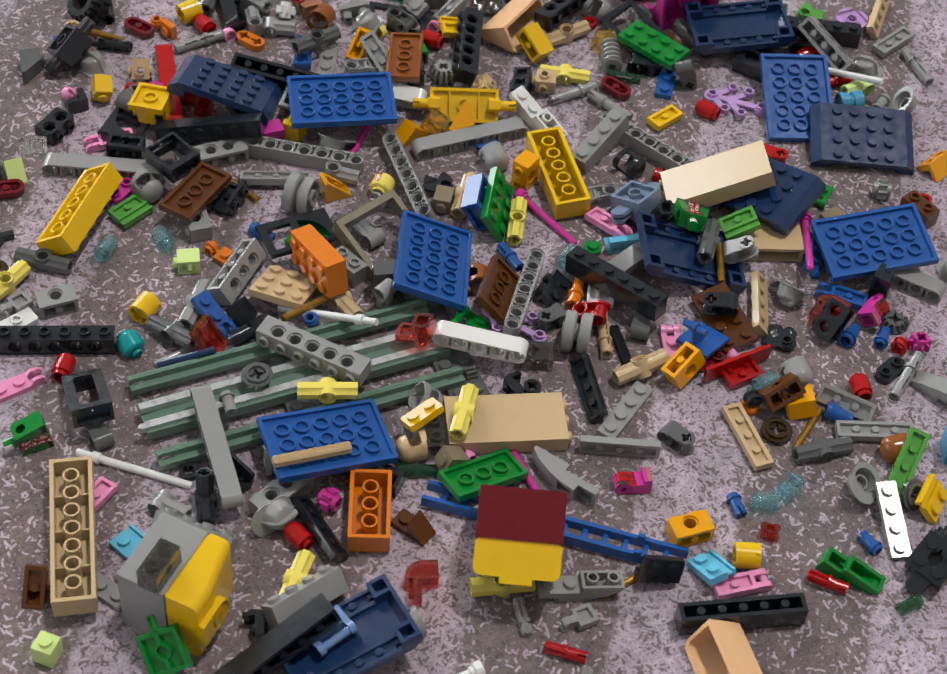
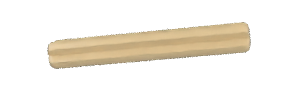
(311, 454)

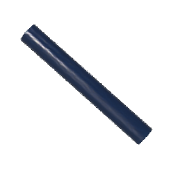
(188, 356)

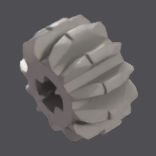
(441, 72)

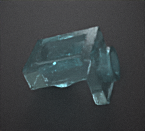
(789, 487)

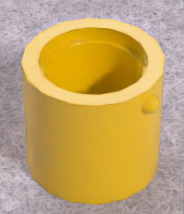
(188, 10)
(144, 306)
(747, 555)

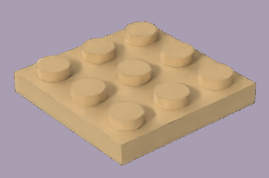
(283, 287)

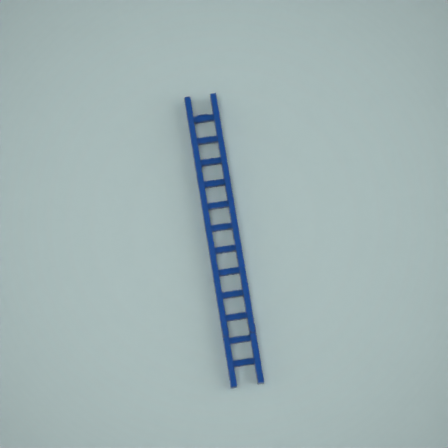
(570, 539)

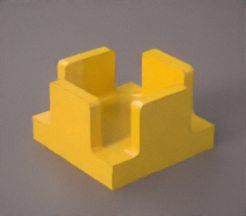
(150, 101)

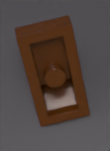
(414, 526)
(35, 586)

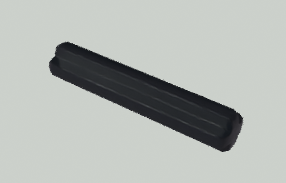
(620, 344)

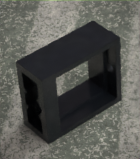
(179, 168)

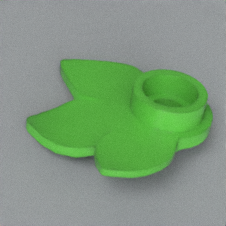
(807, 9)

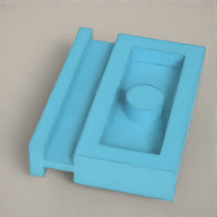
(126, 541)
(711, 567)

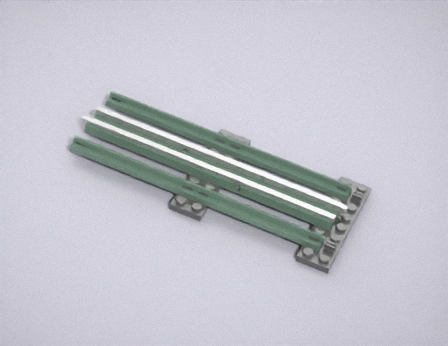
(176, 412)

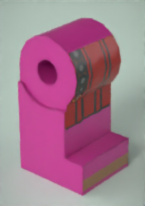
(874, 308)
(633, 482)

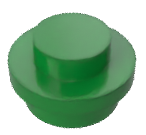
(593, 246)

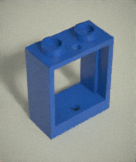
(474, 191)

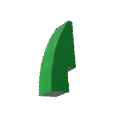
(850, 571)

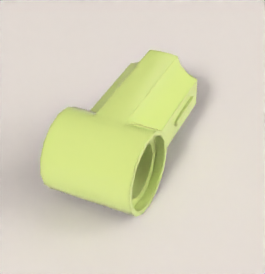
(865, 87)

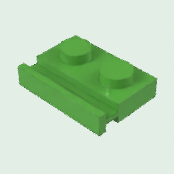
(130, 211)
(740, 223)

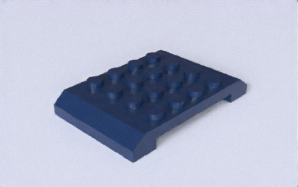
(738, 26)
(226, 86)
(861, 137)
(787, 201)
(672, 252)
(383, 635)

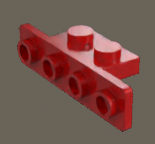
(739, 369)

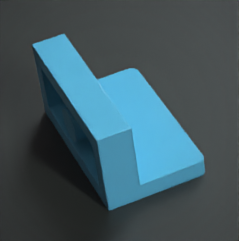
(619, 243)

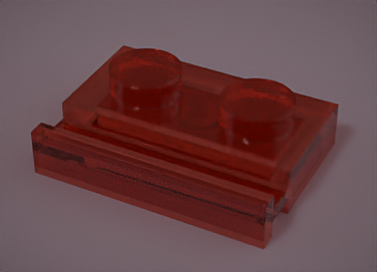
(207, 334)

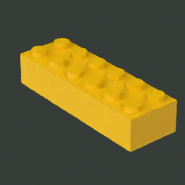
(559, 173)
(80, 210)

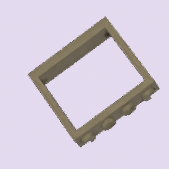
(341, 225)

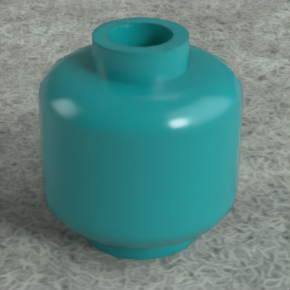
(130, 343)

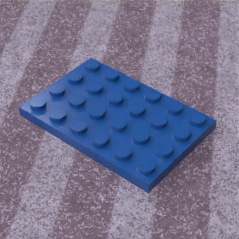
(789, 89)
(341, 100)
(861, 241)
(433, 260)
(326, 425)

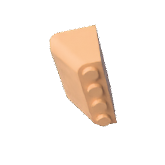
(508, 22)
(721, 649)

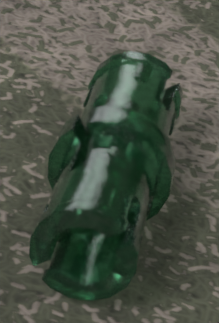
(635, 79)
(417, 469)

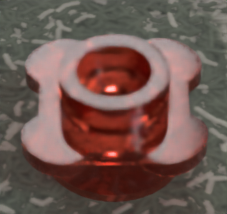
(767, 535)

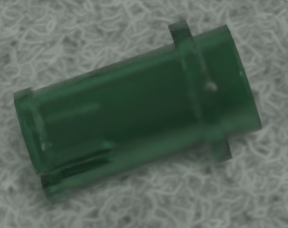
(910, 604)

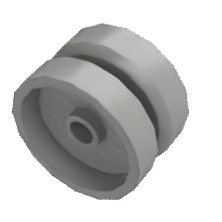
(300, 193)
(577, 332)

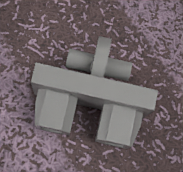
(352, 9)

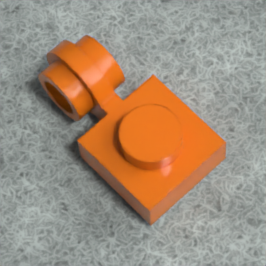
(167, 29)
(220, 256)

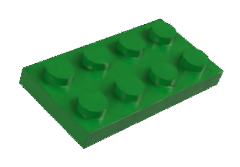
(653, 44)
(496, 204)
(491, 469)

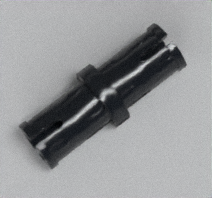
(115, 45)

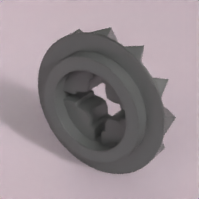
(901, 325)
(262, 369)
(909, 497)

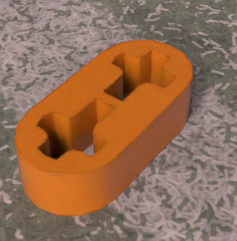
(250, 41)

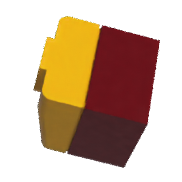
(519, 534)

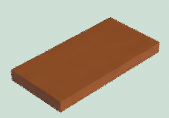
(405, 56)

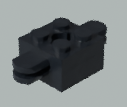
(69, 45)
(928, 564)

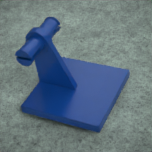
(702, 337)

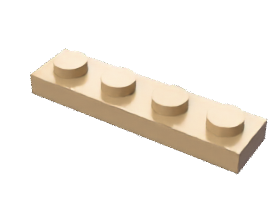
(876, 18)
(759, 303)
(747, 436)

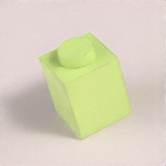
(46, 649)

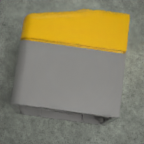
(193, 595)

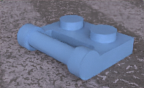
(350, 628)

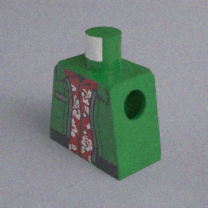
(691, 215)
(29, 435)

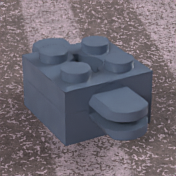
(634, 197)

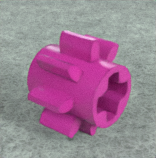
(920, 342)
(329, 499)

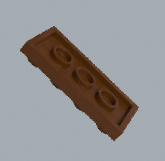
(195, 192)
(497, 288)
(736, 328)

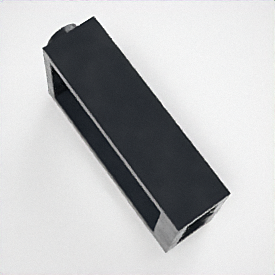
(748, 67)
(81, 413)

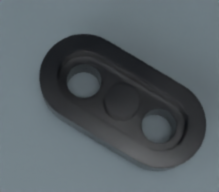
(891, 369)

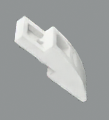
(531, 111)

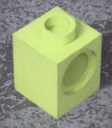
(187, 261)

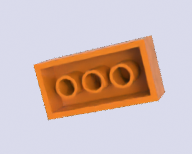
(319, 261)
(369, 511)

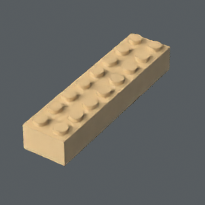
(73, 536)

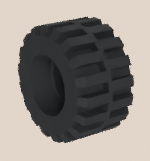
(94, 9)

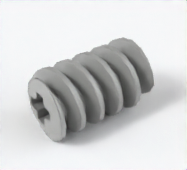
(610, 55)

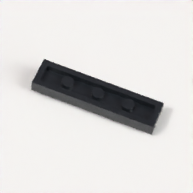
(588, 388)
(319, 528)

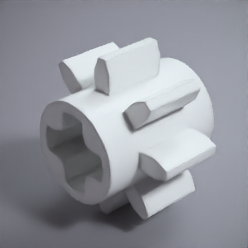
(285, 10)

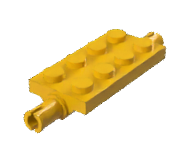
(483, 103)

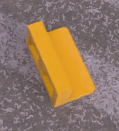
(936, 165)

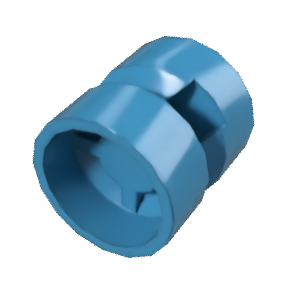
(852, 98)

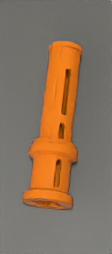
(574, 294)

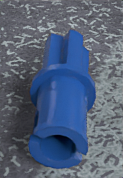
(510, 256)

